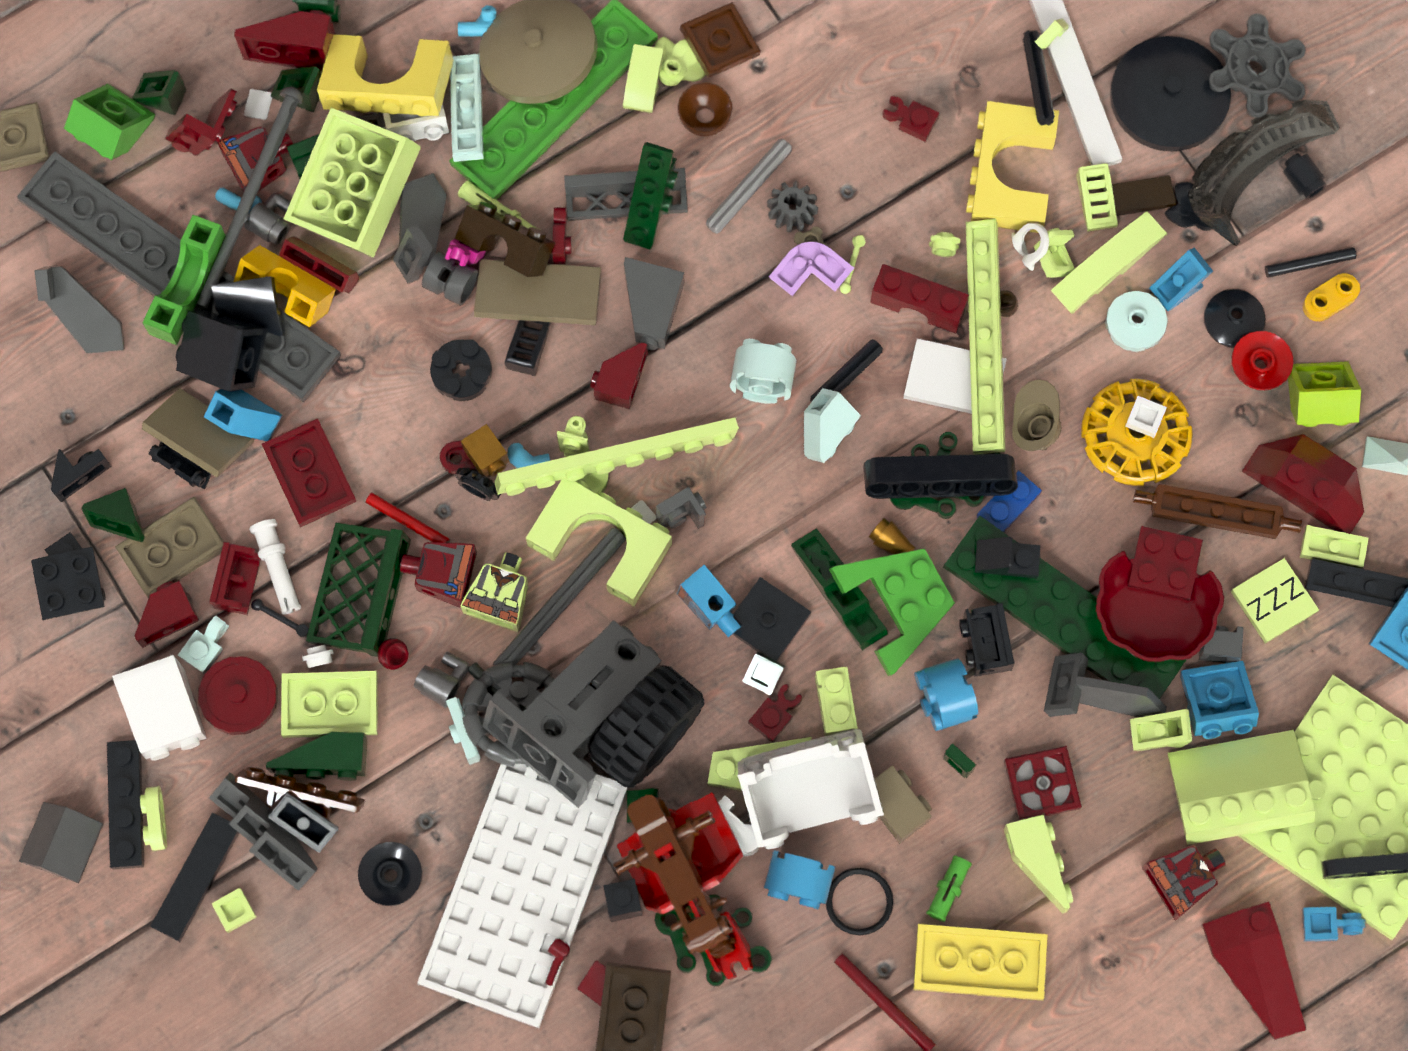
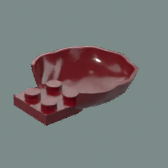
(1157, 599)

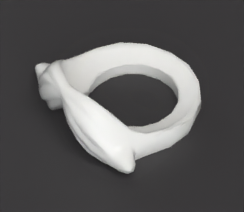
(1018, 242)

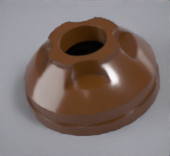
(705, 96)

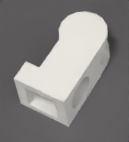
(743, 832)

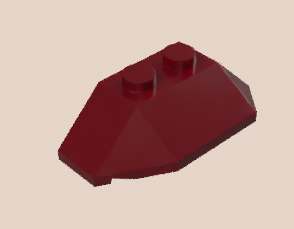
(1310, 480)

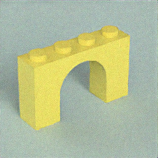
(415, 93)
(1005, 127)

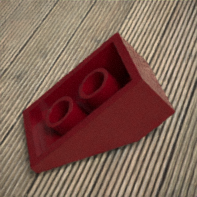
(289, 40)

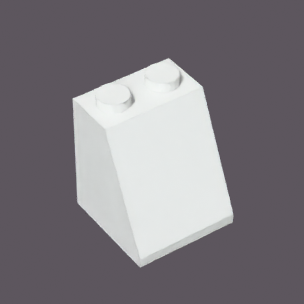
(160, 707)

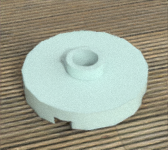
(1134, 335)

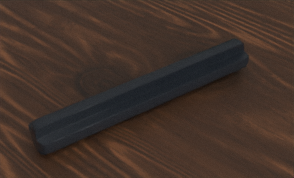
(1038, 78)

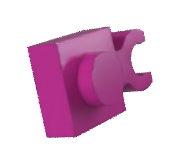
(463, 253)

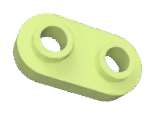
(153, 806)

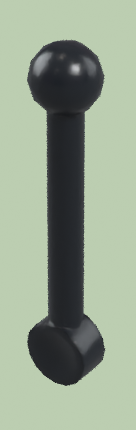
(302, 629)

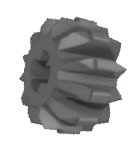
(792, 195)

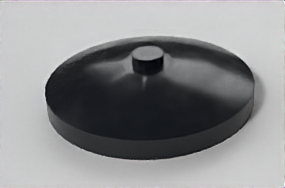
(1165, 94)

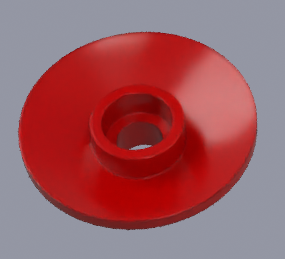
(1269, 349)

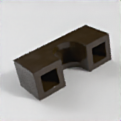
(527, 248)

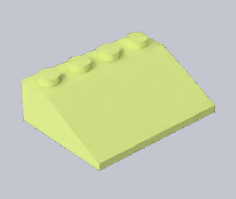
(352, 182)
(1241, 787)

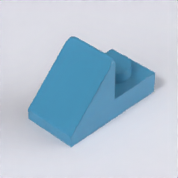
(1181, 280)

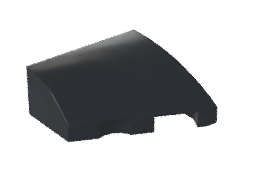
(250, 302)

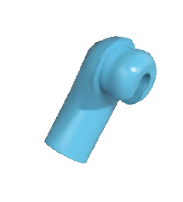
(477, 28)
(232, 200)
(520, 457)

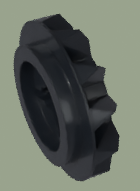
(477, 484)

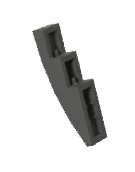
(270, 841)

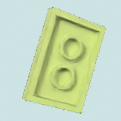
(329, 703)

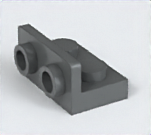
(674, 509)

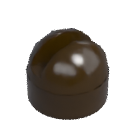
(1007, 299)

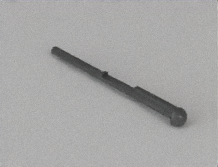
(292, 98)

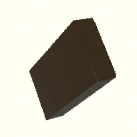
(1143, 195)

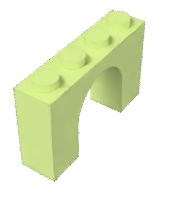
(576, 504)

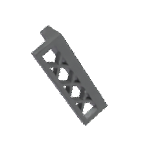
(612, 184)

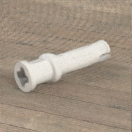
(272, 553)

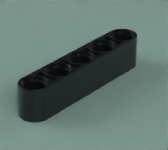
(940, 476)

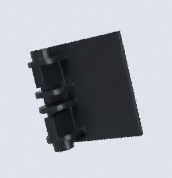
(68, 583)

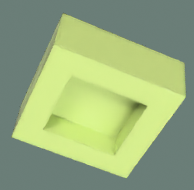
(234, 910)

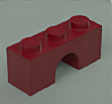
(939, 303)

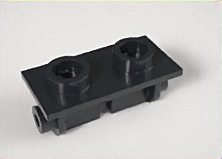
(183, 467)

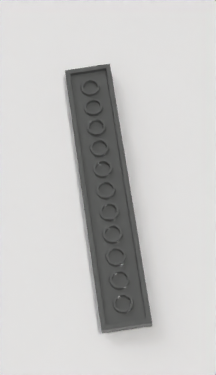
(149, 258)

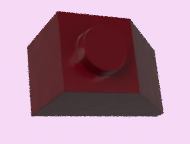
(620, 377)
(165, 614)

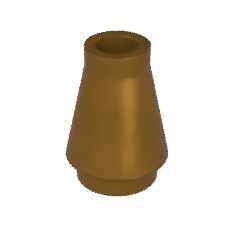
(890, 538)

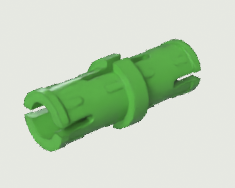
(940, 908)

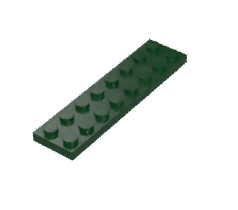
(1058, 613)

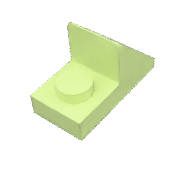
(1161, 730)

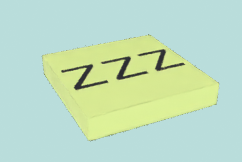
(1274, 600)

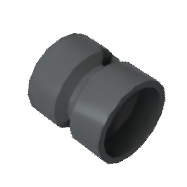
(459, 283)

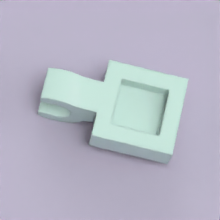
(202, 649)

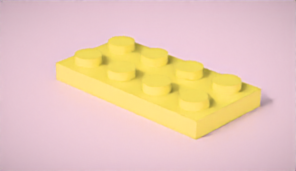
(980, 962)

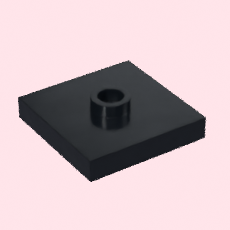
(769, 619)

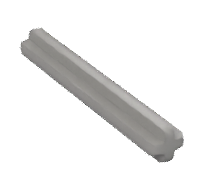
(748, 186)

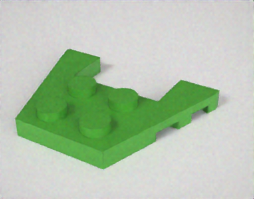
(910, 593)

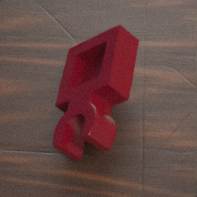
(915, 120)
(563, 243)
(773, 716)

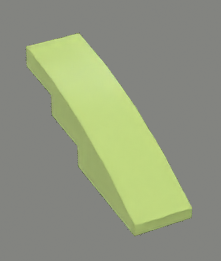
(1109, 261)

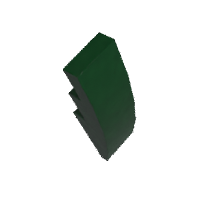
(850, 607)

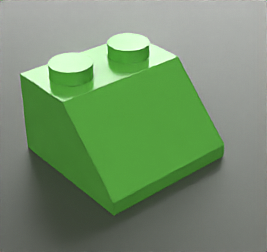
(108, 121)

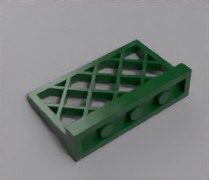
(384, 594)

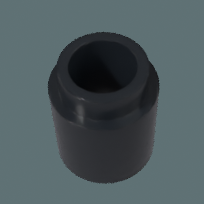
(1304, 175)

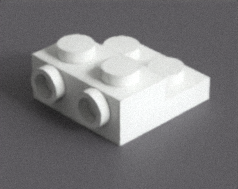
(417, 127)

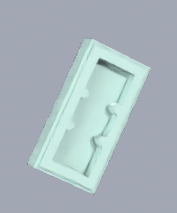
(458, 731)

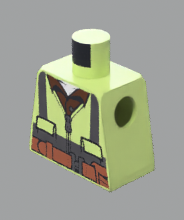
(498, 594)

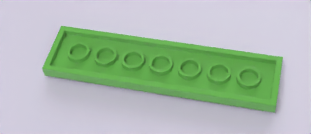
(526, 131)

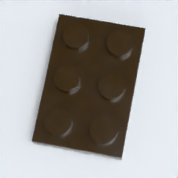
(633, 1008)

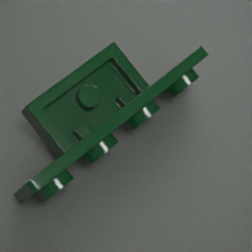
(650, 194)

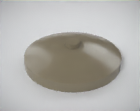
(538, 50)

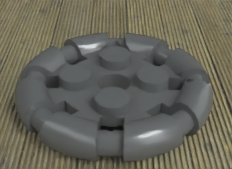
(500, 679)

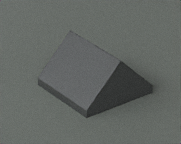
(61, 842)

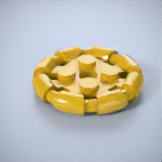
(1131, 449)

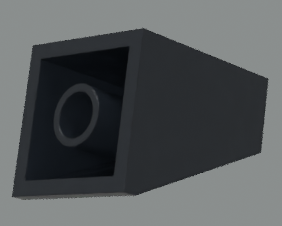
(220, 350)

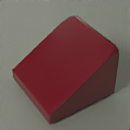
(593, 982)

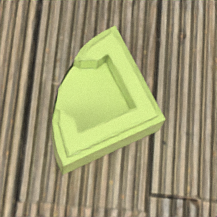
(1056, 29)
(596, 482)

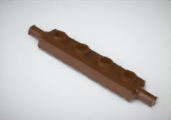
(1217, 511)

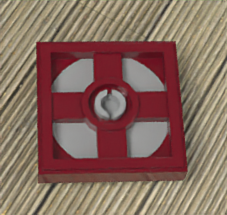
(1042, 783)

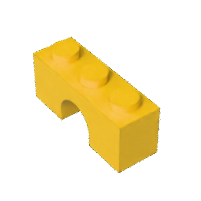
(307, 295)

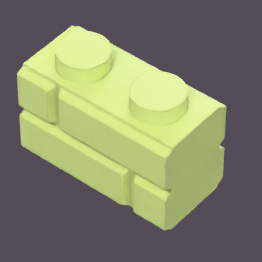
(835, 700)

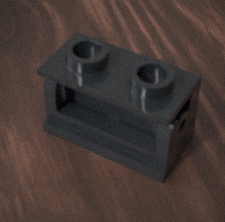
(987, 640)

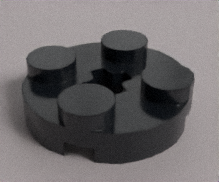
(466, 353)

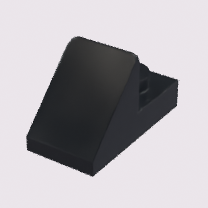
(70, 479)
(1007, 558)

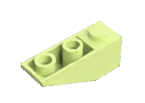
(1034, 854)

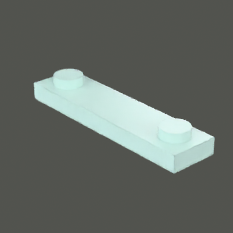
(466, 108)

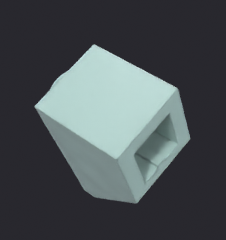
(826, 424)

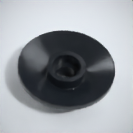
(1226, 328)
(378, 862)

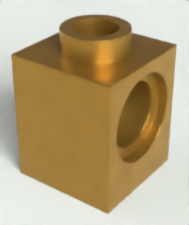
(485, 451)

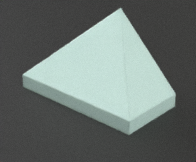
(1386, 455)

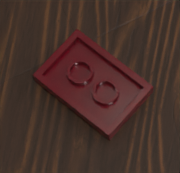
(309, 472)

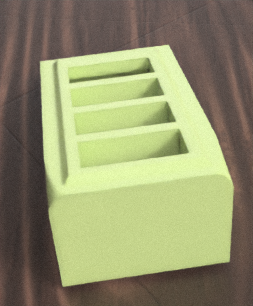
(1090, 173)

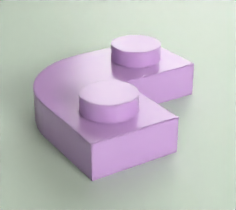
(808, 259)

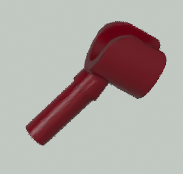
(560, 951)

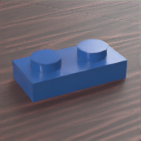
(1005, 509)

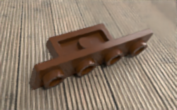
(313, 794)

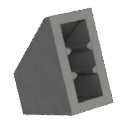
(652, 300)

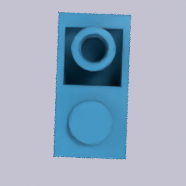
(242, 414)

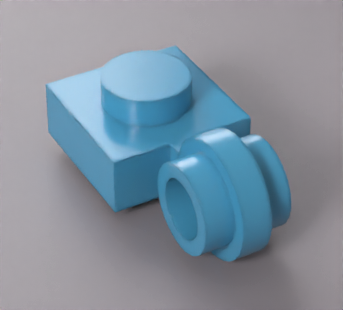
(1322, 924)

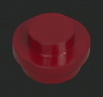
(393, 653)

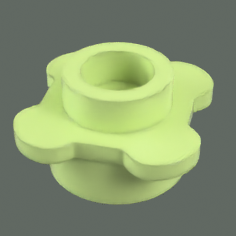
(944, 244)

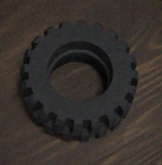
(646, 726)

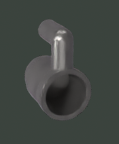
(267, 223)
(439, 685)

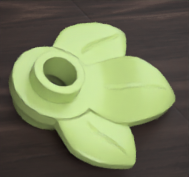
(681, 60)

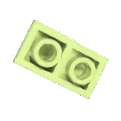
(643, 78)

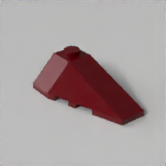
(1255, 960)

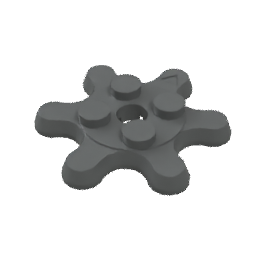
(1273, 58)

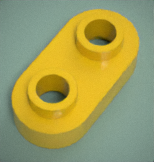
(1333, 297)

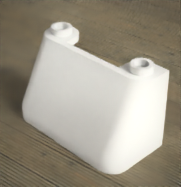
(809, 786)

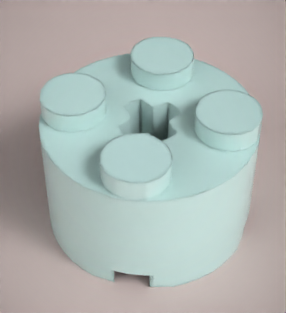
(763, 371)

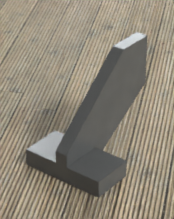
(420, 224)
(79, 310)
(1070, 687)

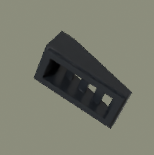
(523, 365)

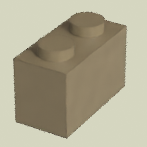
(901, 808)

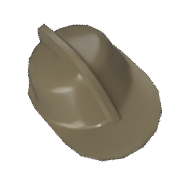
(1036, 416)

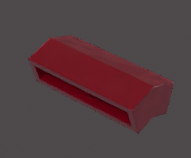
(321, 260)

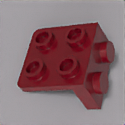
(194, 135)

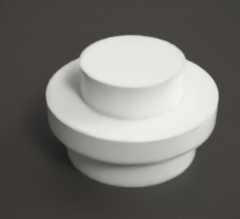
(318, 656)

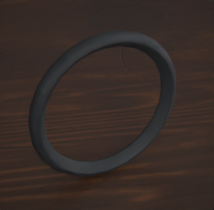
(889, 897)

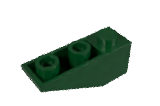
(329, 755)

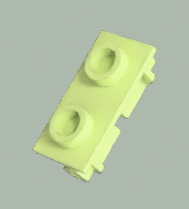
(574, 439)

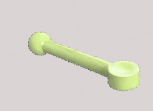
(858, 241)

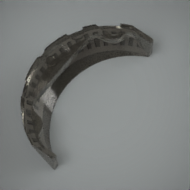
(1247, 153)

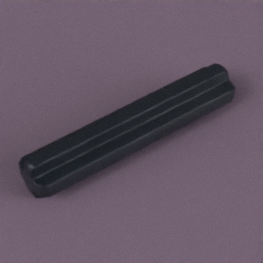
(852, 368)

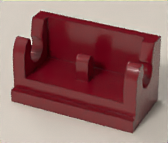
(235, 579)

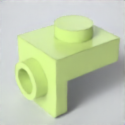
(1057, 260)

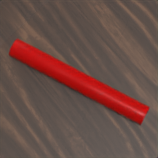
(406, 519)

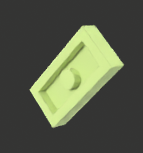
(1334, 546)

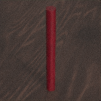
(884, 1003)

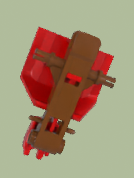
(677, 860)

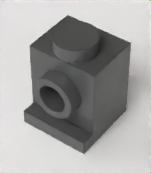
(1224, 646)

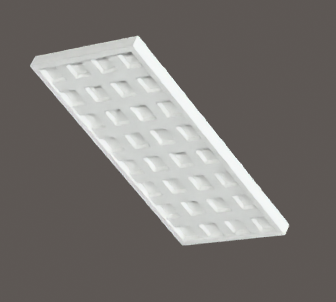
(520, 893)

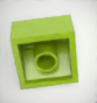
(1324, 394)

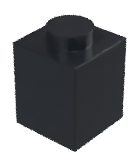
(622, 900)

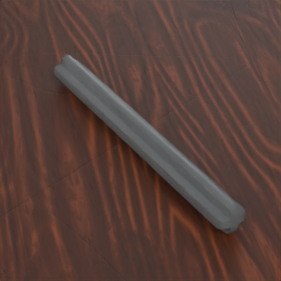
(562, 597)

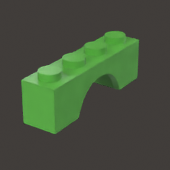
(196, 257)

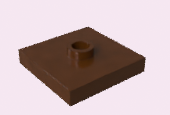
(720, 40)

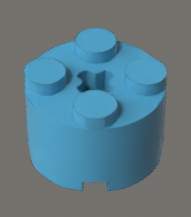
(946, 694)
(798, 878)

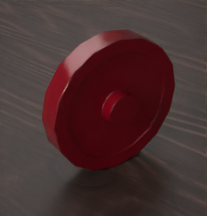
(237, 695)

